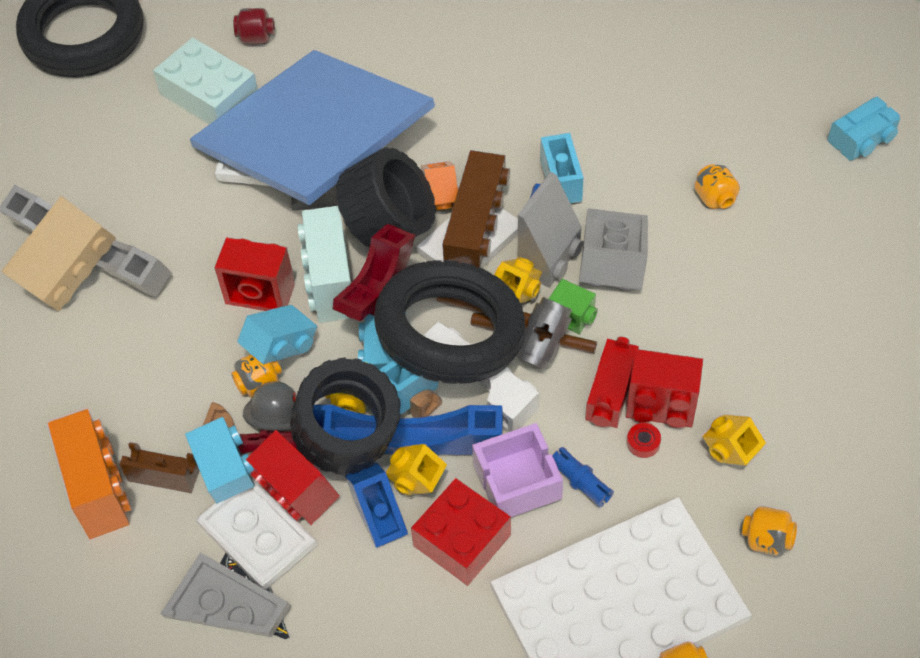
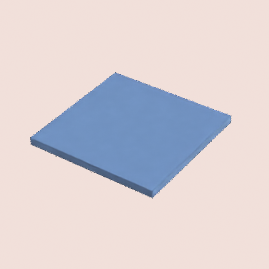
(311, 125)

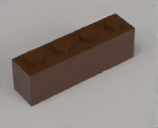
(475, 208)

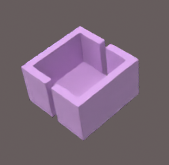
(513, 470)

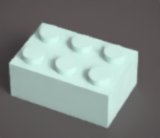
(203, 81)
(324, 260)

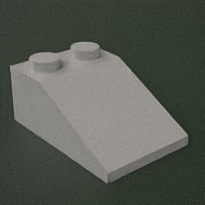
(549, 231)
(614, 249)

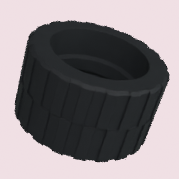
(385, 191)
(354, 379)

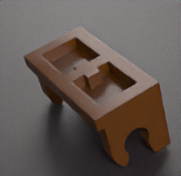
(160, 469)

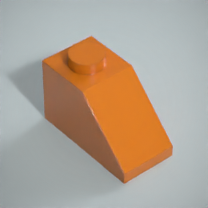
(442, 182)

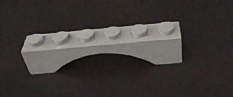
(121, 260)

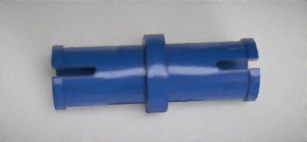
(582, 477)

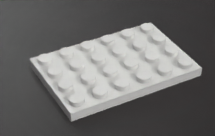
(623, 592)

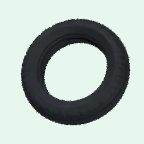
(78, 58)
(439, 360)

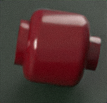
(253, 25)

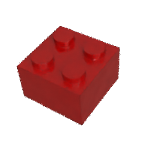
(254, 274)
(664, 388)
(291, 479)
(461, 531)

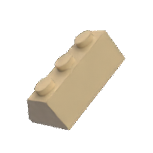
(59, 254)

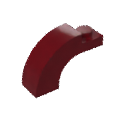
(386, 257)

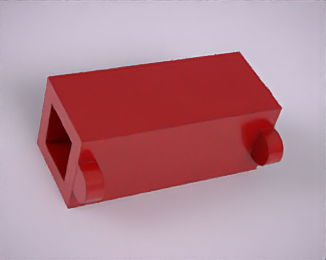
(611, 383)

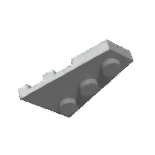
(225, 600)

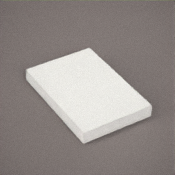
(506, 231)
(257, 534)

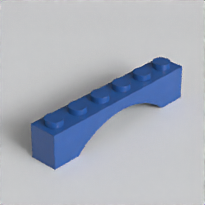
(443, 433)

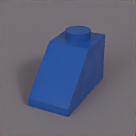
(377, 504)

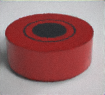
(643, 440)

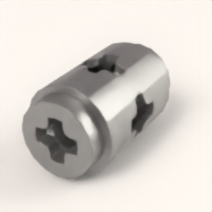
(558, 319)

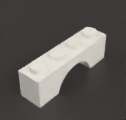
(505, 389)

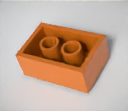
(90, 473)

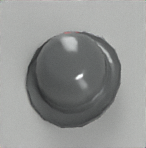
(270, 407)

